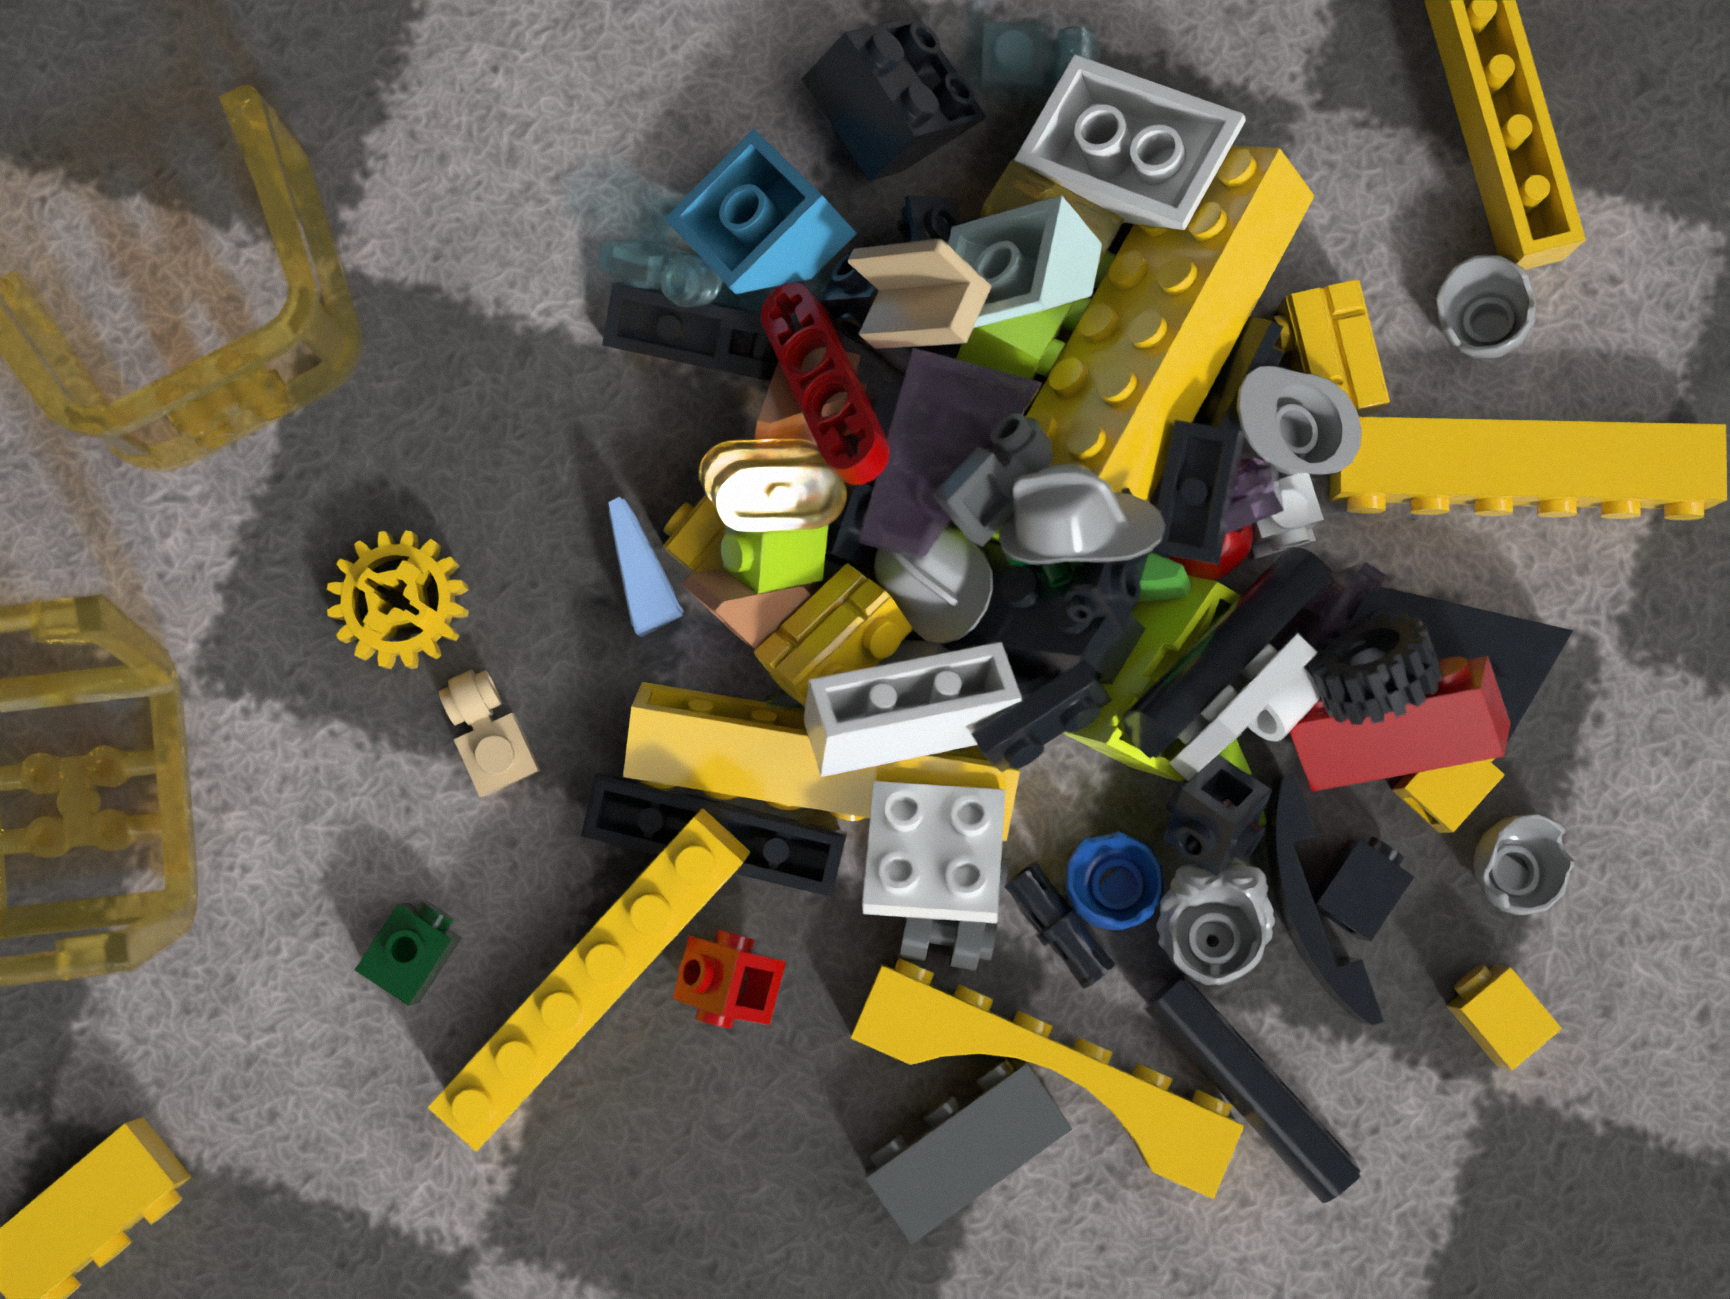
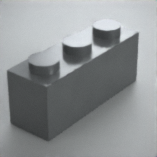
(965, 1148)

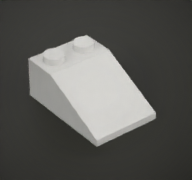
(1130, 143)

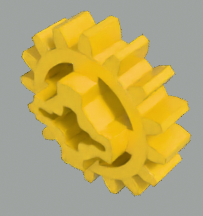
(382, 620)

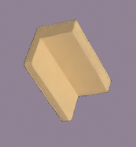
(922, 296)

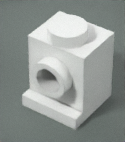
(1292, 525)

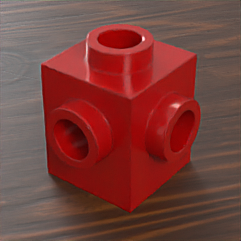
(728, 980)

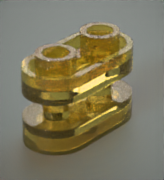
(771, 485)

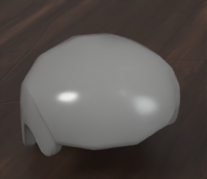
(1500, 293)
(1507, 882)

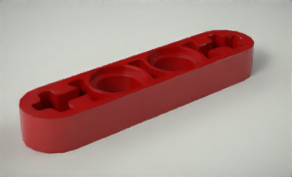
(828, 378)

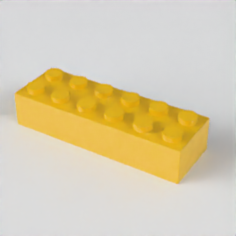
(1168, 322)

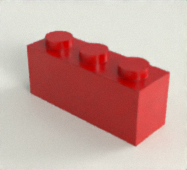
(1453, 727)

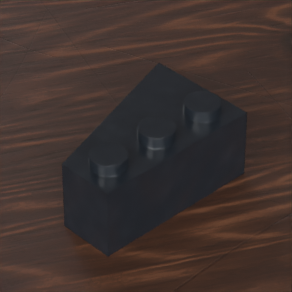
(1036, 626)
(1516, 647)

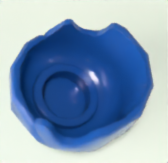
(1128, 894)

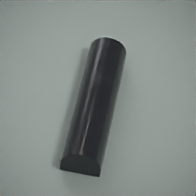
(1224, 650)
(651, 818)
(1253, 1088)

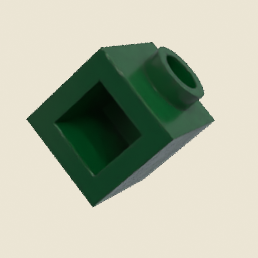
(410, 951)

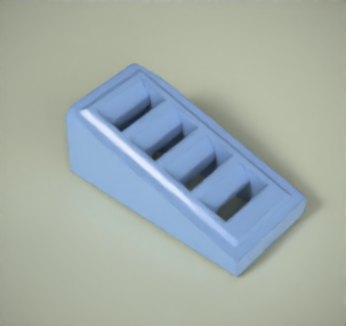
(646, 587)

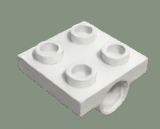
(1264, 697)
(934, 852)

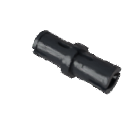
(1059, 925)

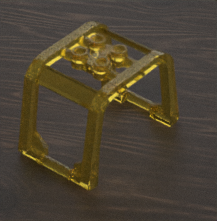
(230, 388)
(155, 916)

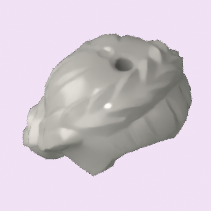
(1222, 906)

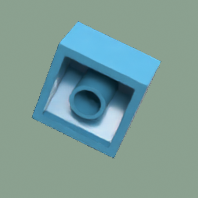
(759, 220)

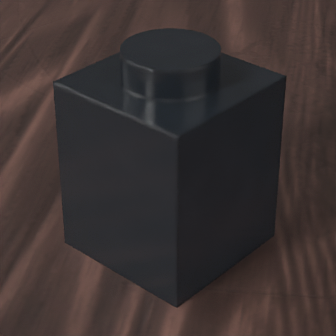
(1362, 887)

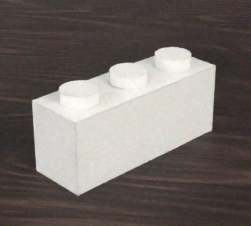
(906, 708)

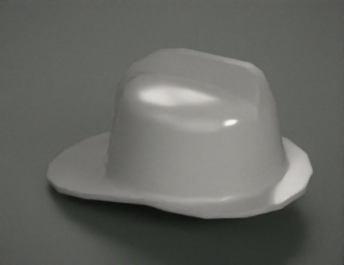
(1298, 421)
(1077, 517)
(943, 592)

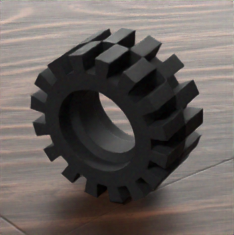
(1375, 669)

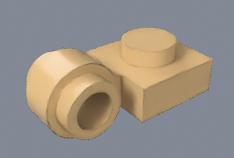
(495, 750)

